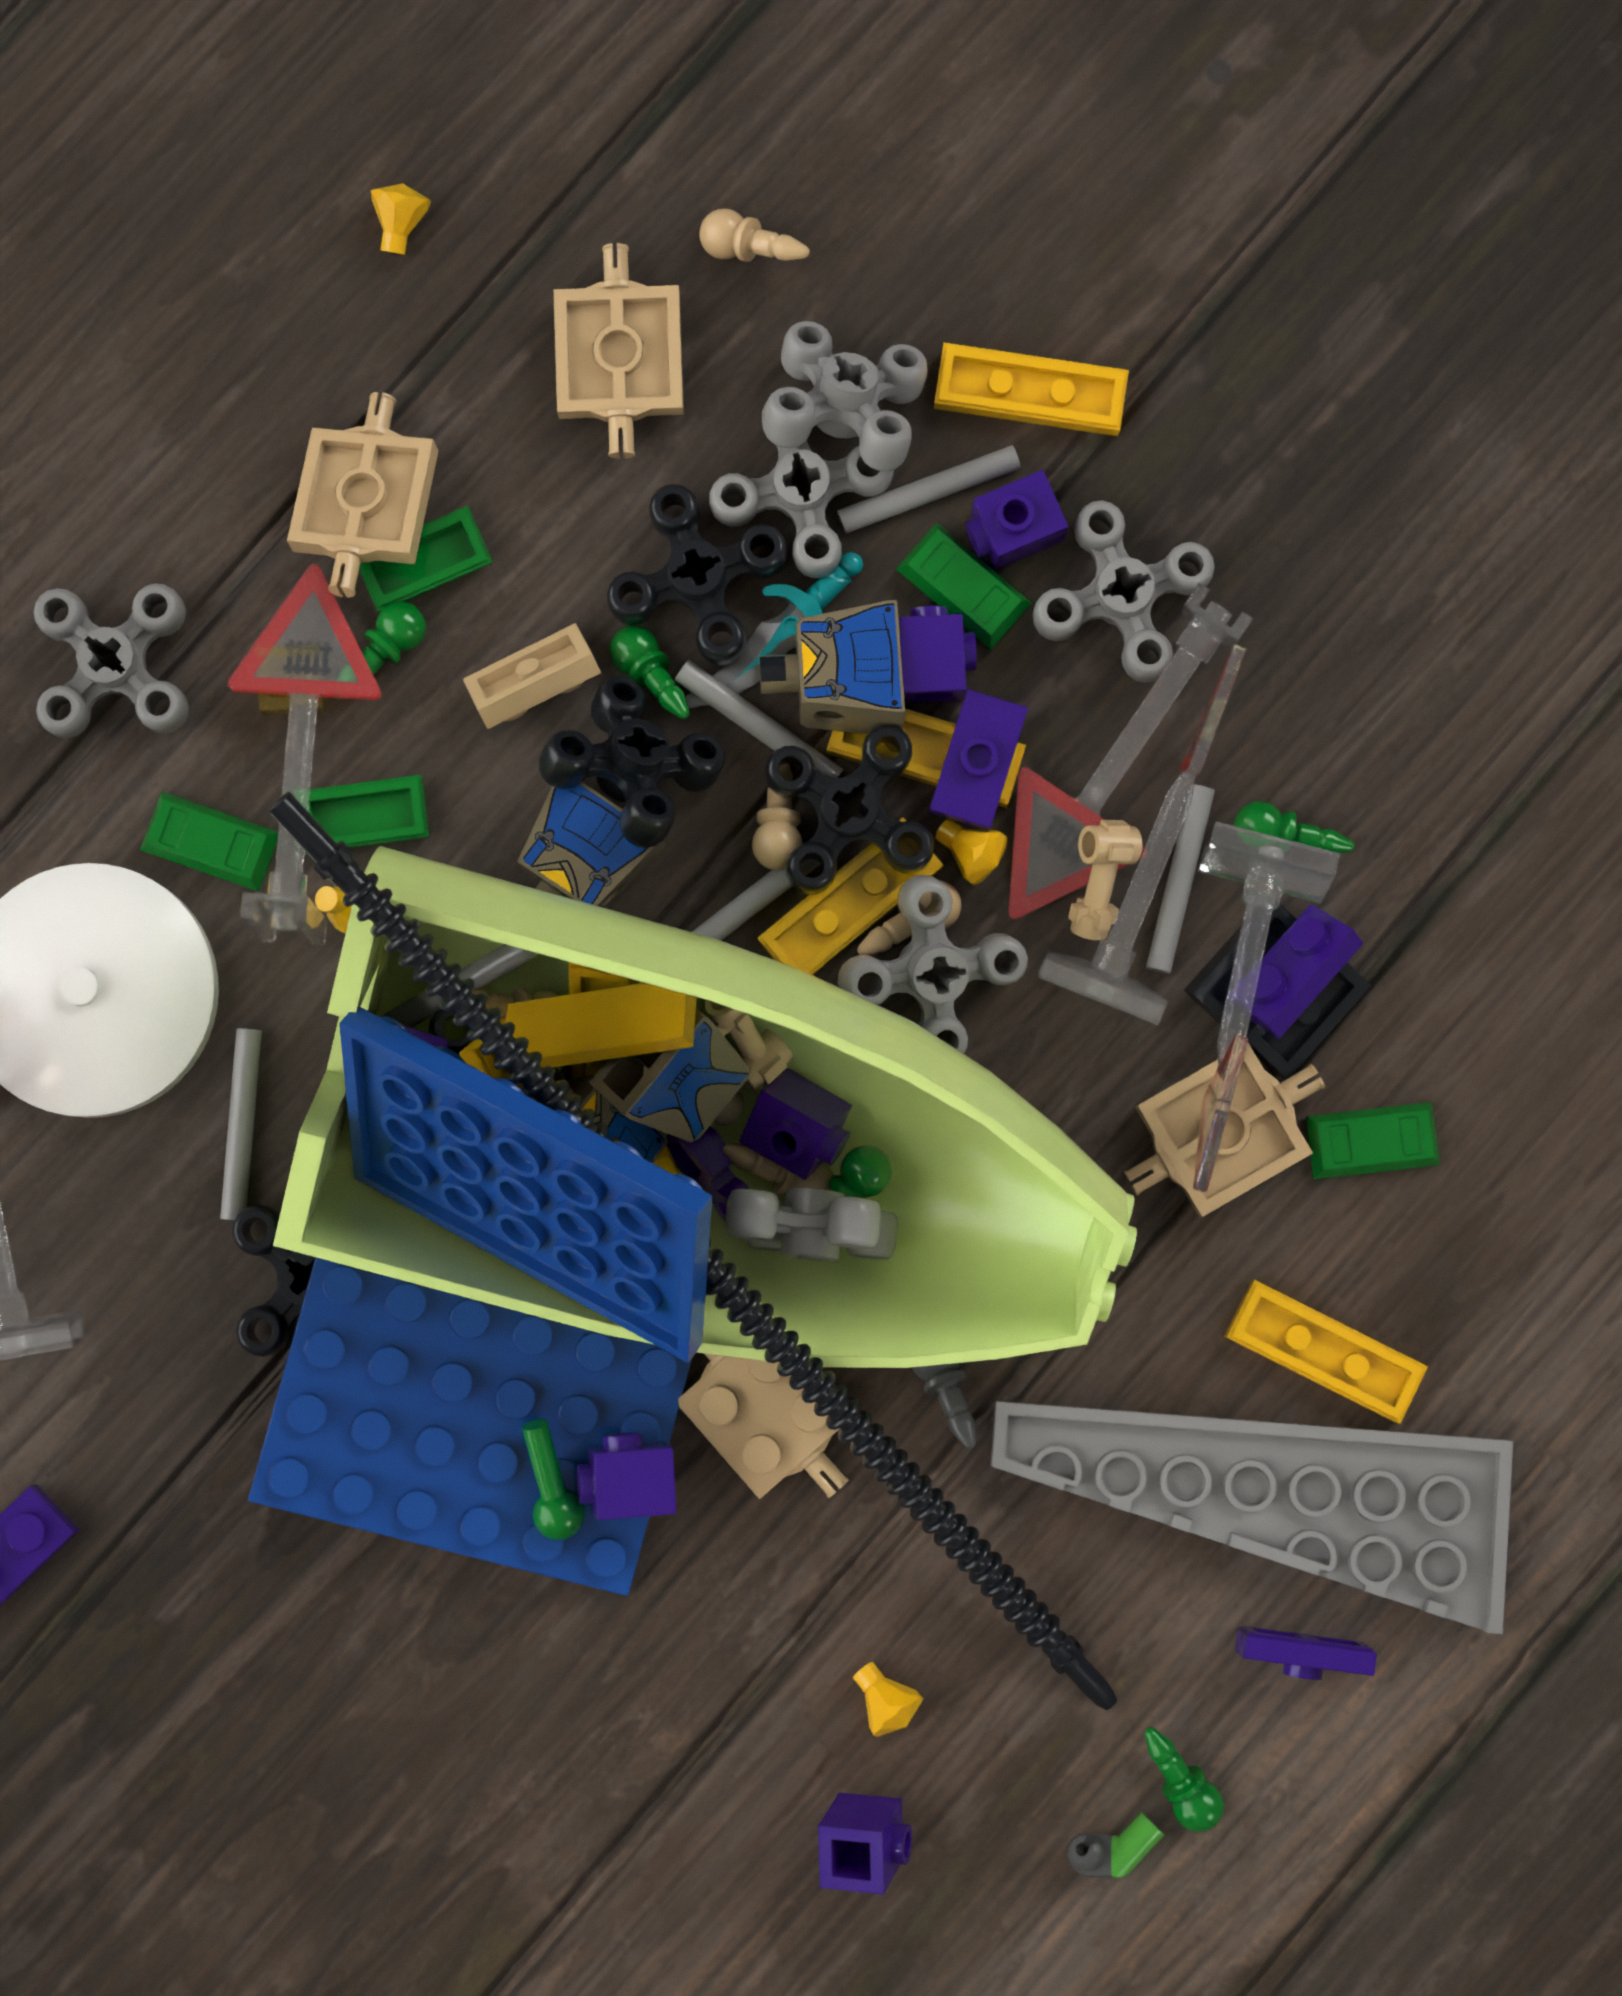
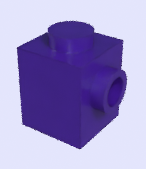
(1016, 521)
(935, 655)
(797, 1124)
(628, 1478)
(862, 1843)

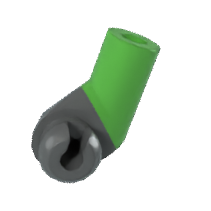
(1112, 1854)

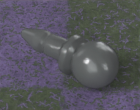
(945, 1383)

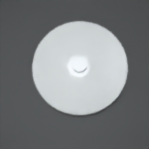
(100, 990)

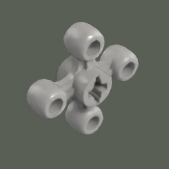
(845, 396)
(778, 493)
(1114, 565)
(93, 677)
(931, 942)
(811, 1224)

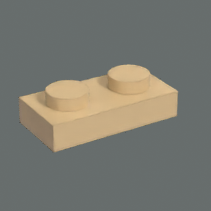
(531, 676)

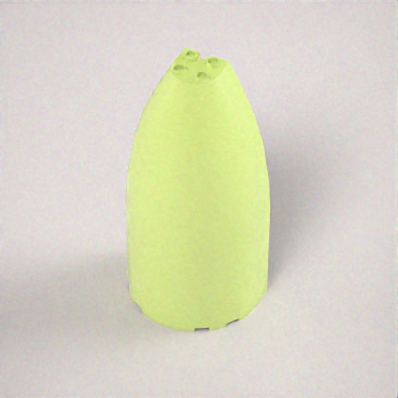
(993, 1203)

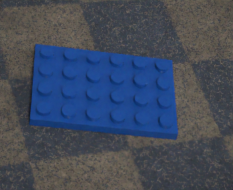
(527, 1183)
(413, 1412)

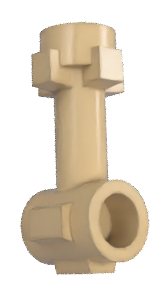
(1105, 848)
(762, 1053)

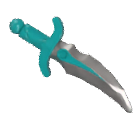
(779, 634)

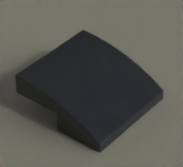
(1311, 1027)

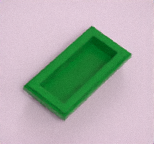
(446, 552)
(963, 584)
(372, 811)
(210, 841)
(1372, 1140)

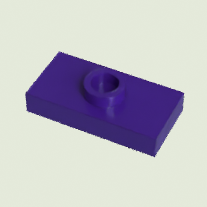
(978, 760)
(1305, 1654)

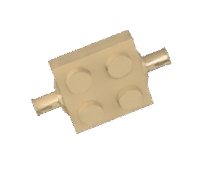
(618, 351)
(363, 495)
(1256, 1139)
(760, 1424)

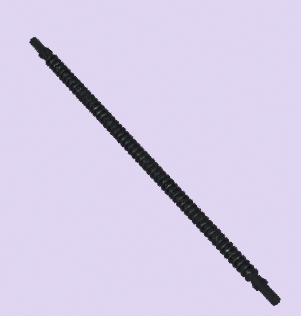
(1020, 1605)

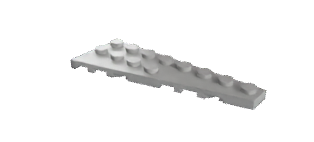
(1354, 1505)

